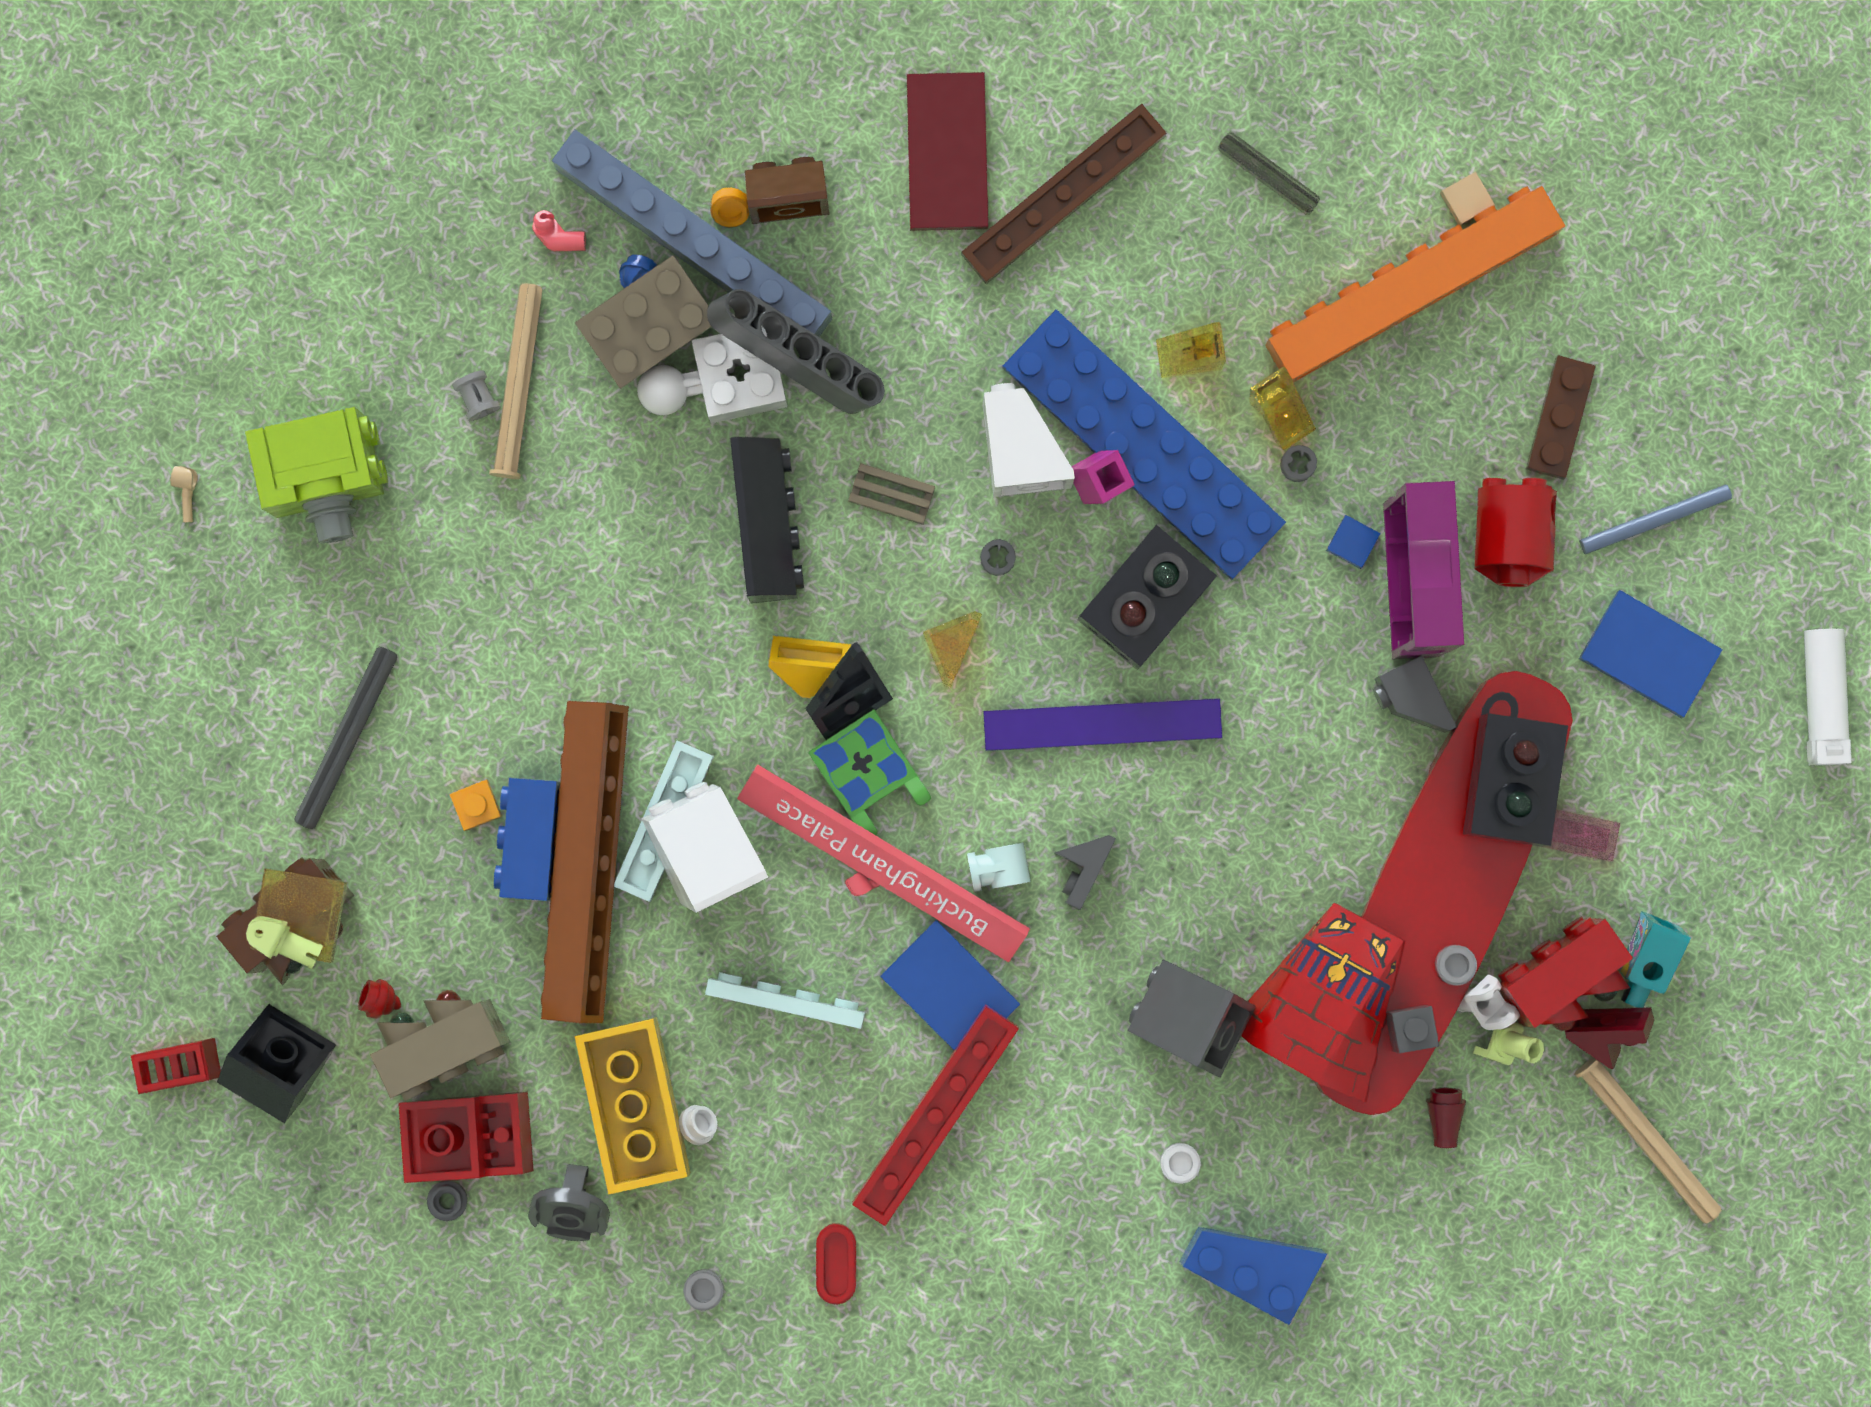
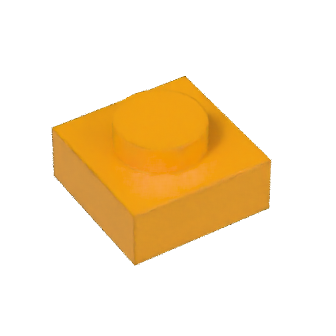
(475, 805)

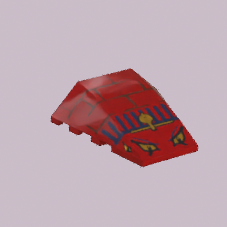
(1329, 1002)

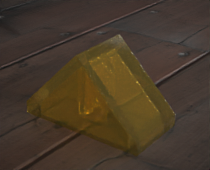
(1192, 351)
(950, 643)

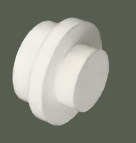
(697, 1124)

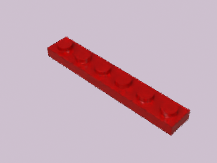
(935, 1115)

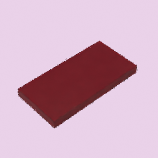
(947, 151)

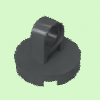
(570, 1210)

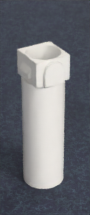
(1827, 697)

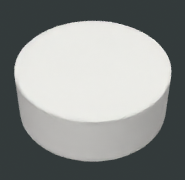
(1180, 1163)

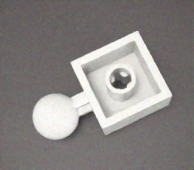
(665, 389)

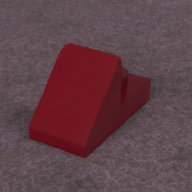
(1608, 1029)

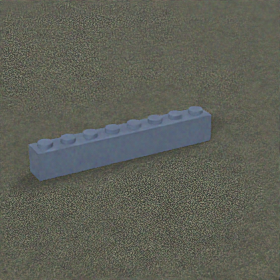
(683, 231)

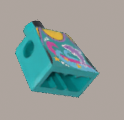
(1654, 942)

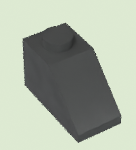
(1413, 695)

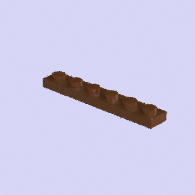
(1063, 193)

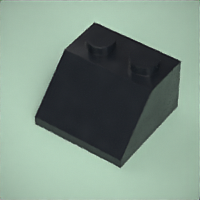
(275, 1063)

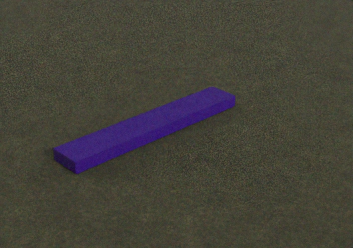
(1102, 724)

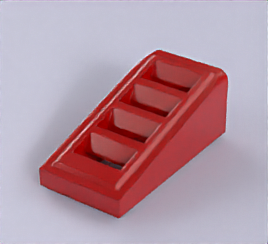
(200, 1058)

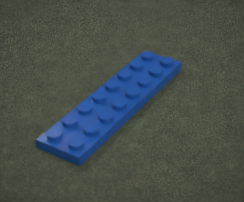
(1162, 457)

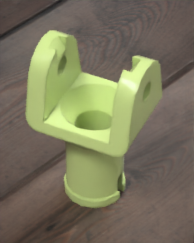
(279, 940)
(1511, 1043)

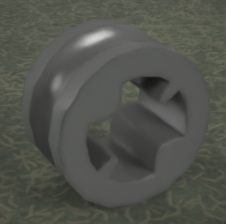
(1310, 467)
(1010, 557)

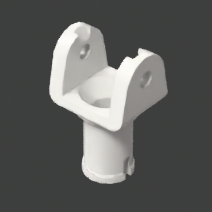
(1489, 1005)

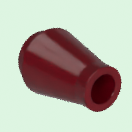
(1446, 1115)

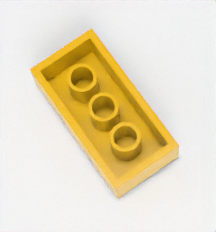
(632, 1105)

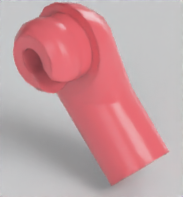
(553, 235)

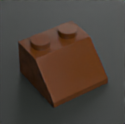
(786, 190)

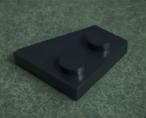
(847, 693)

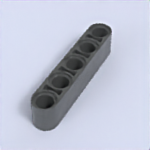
(778, 351)

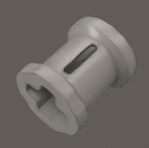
(467, 386)

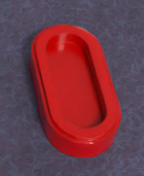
(836, 1263)

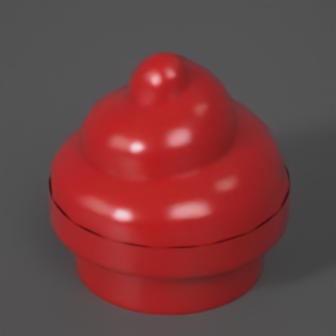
(378, 999)

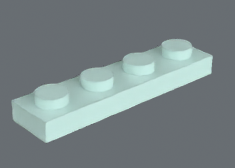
(642, 865)
(769, 996)

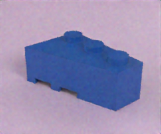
(1255, 1269)

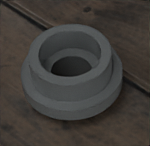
(434, 1203)

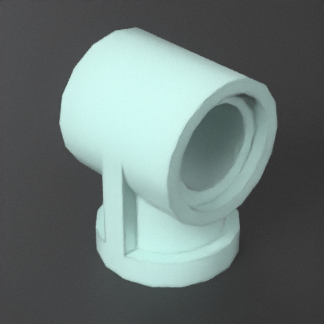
(999, 867)

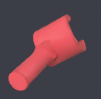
(860, 884)

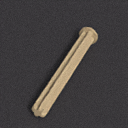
(517, 382)
(1649, 1140)

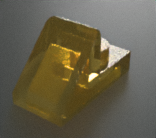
(1281, 408)

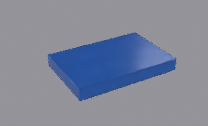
(1650, 654)
(946, 984)

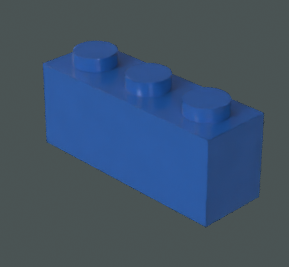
(527, 839)

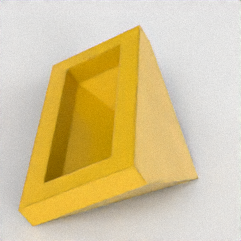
(805, 662)

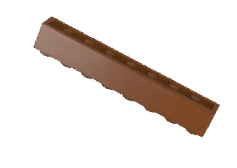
(584, 862)

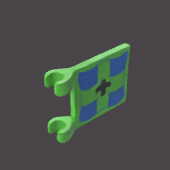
(865, 766)

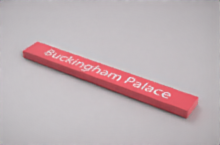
(883, 863)

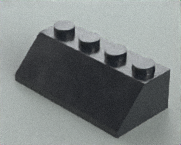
(764, 519)

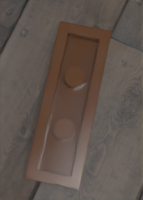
(1560, 417)

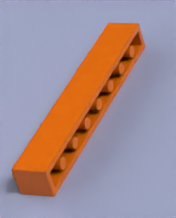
(1415, 284)

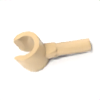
(186, 479)

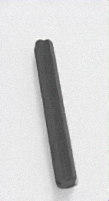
(345, 738)

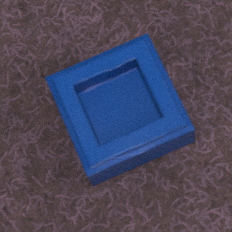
(1353, 542)

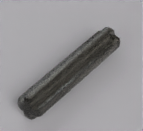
(1269, 173)

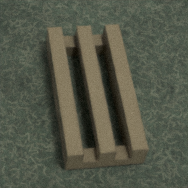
(859, 484)

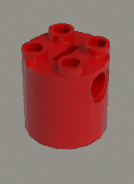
(1515, 531)

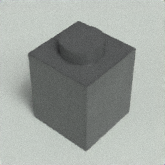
(1412, 1029)

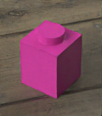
(1101, 477)

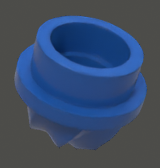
(634, 268)

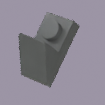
(1091, 858)

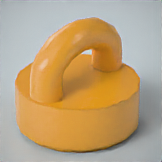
(729, 207)

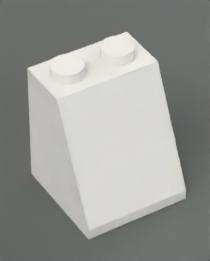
(1021, 446)
(703, 847)

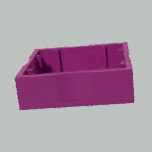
(1423, 570)

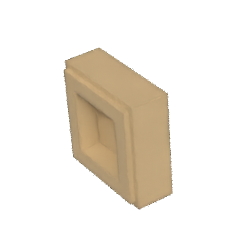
(1466, 198)

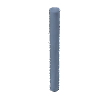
(1655, 519)

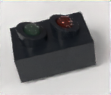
(1146, 597)
(1515, 780)

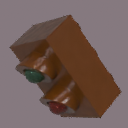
(236, 925)

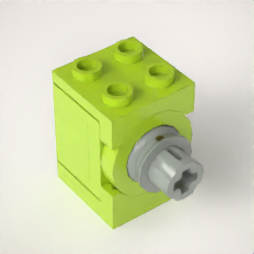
(318, 468)

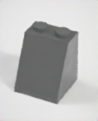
(1190, 1017)

